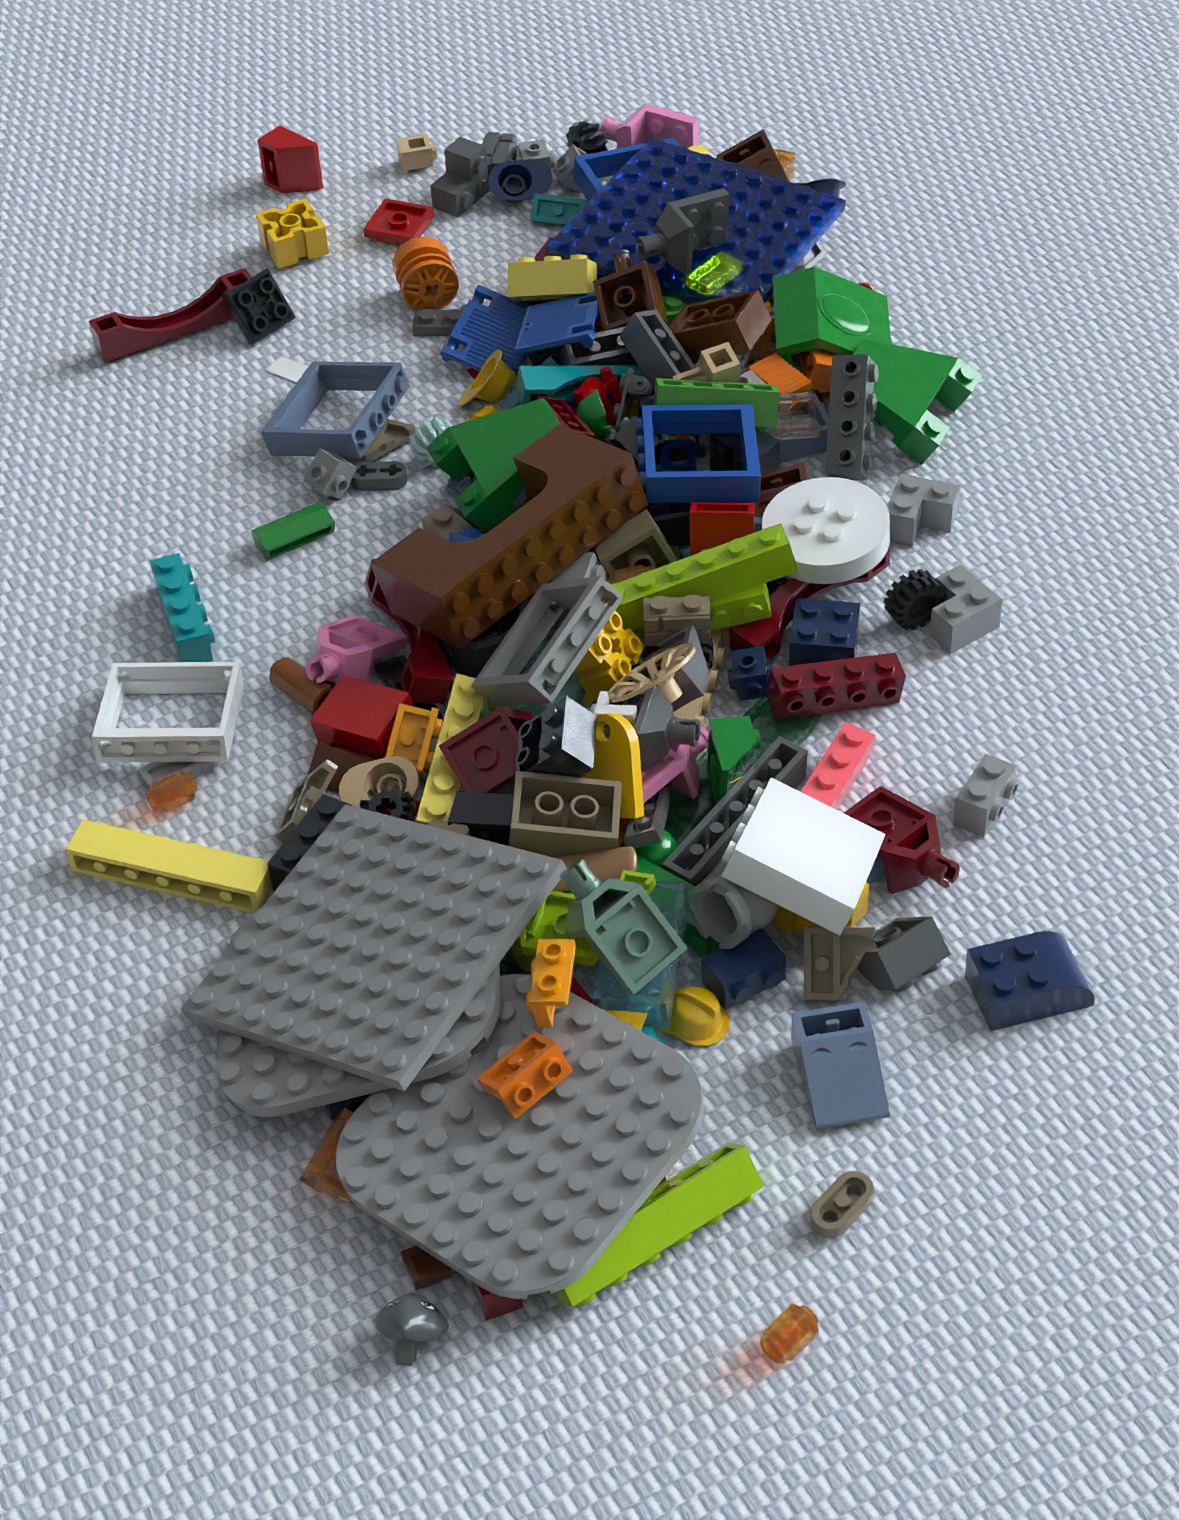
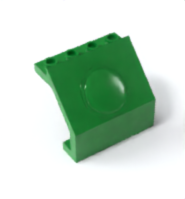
(826, 313)

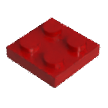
(398, 221)

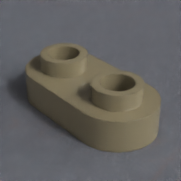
(840, 1207)

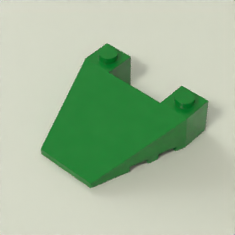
(906, 388)
(489, 449)

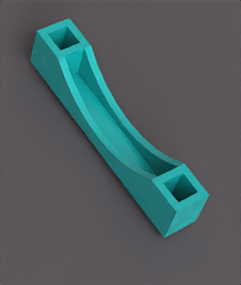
(561, 381)

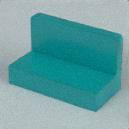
(555, 209)

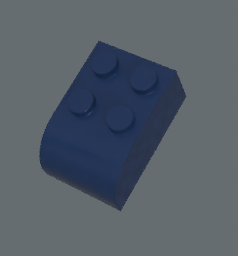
(1026, 979)

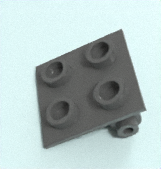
(631, 388)

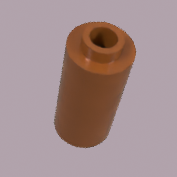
(294, 682)

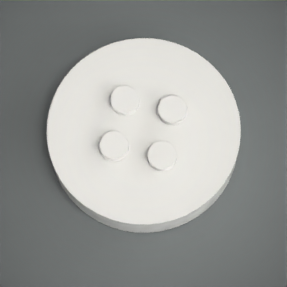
(833, 528)

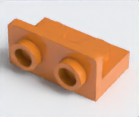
(526, 1073)

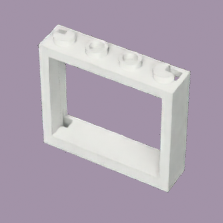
(167, 744)

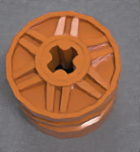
(425, 274)

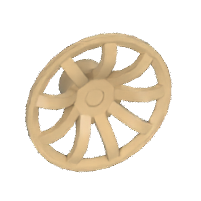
(662, 679)

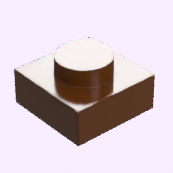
(423, 1267)

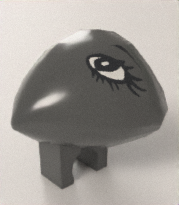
(410, 1320)

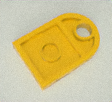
(619, 761)

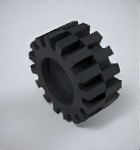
(913, 599)

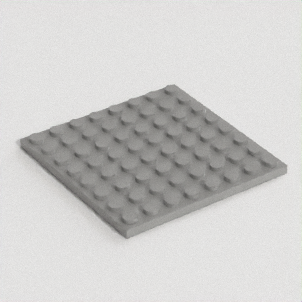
(374, 944)

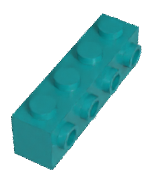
(181, 609)

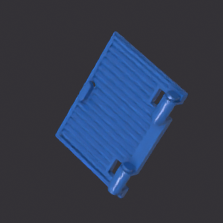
(558, 324)
(487, 330)

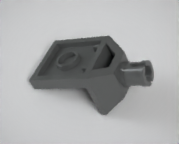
(687, 227)
(659, 729)

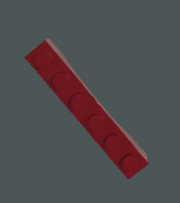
(122, 335)
(770, 631)
(426, 670)

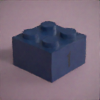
(823, 631)

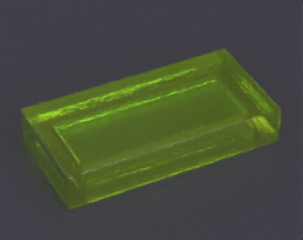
(714, 273)

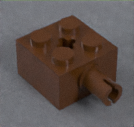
(627, 292)

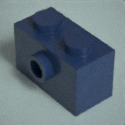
(744, 970)

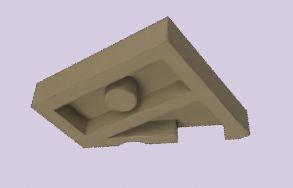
(389, 437)
(304, 798)
(832, 960)

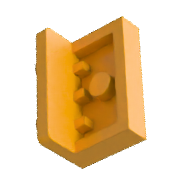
(413, 736)
(550, 979)

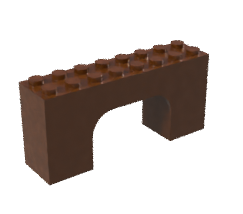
(576, 499)

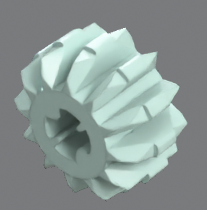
(423, 438)

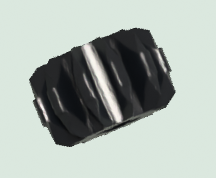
(587, 137)
(391, 799)

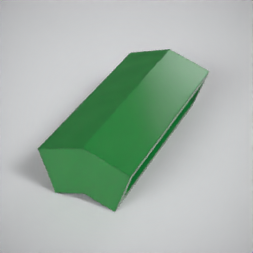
(293, 530)

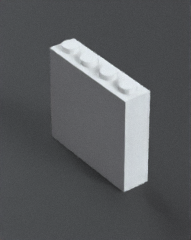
(802, 855)

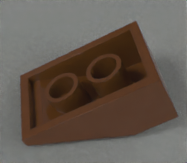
(729, 319)

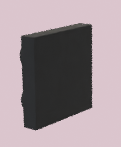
(258, 306)

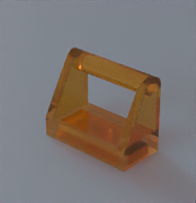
(315, 1171)

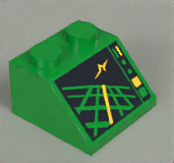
(730, 752)

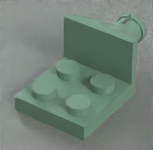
(620, 926)

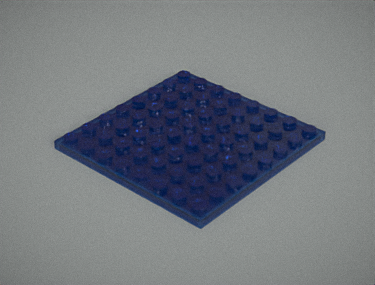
(767, 228)

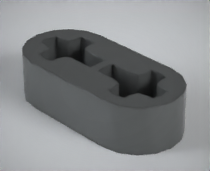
(379, 476)

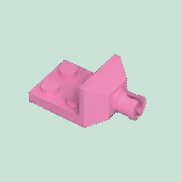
(652, 123)
(350, 649)
(678, 767)

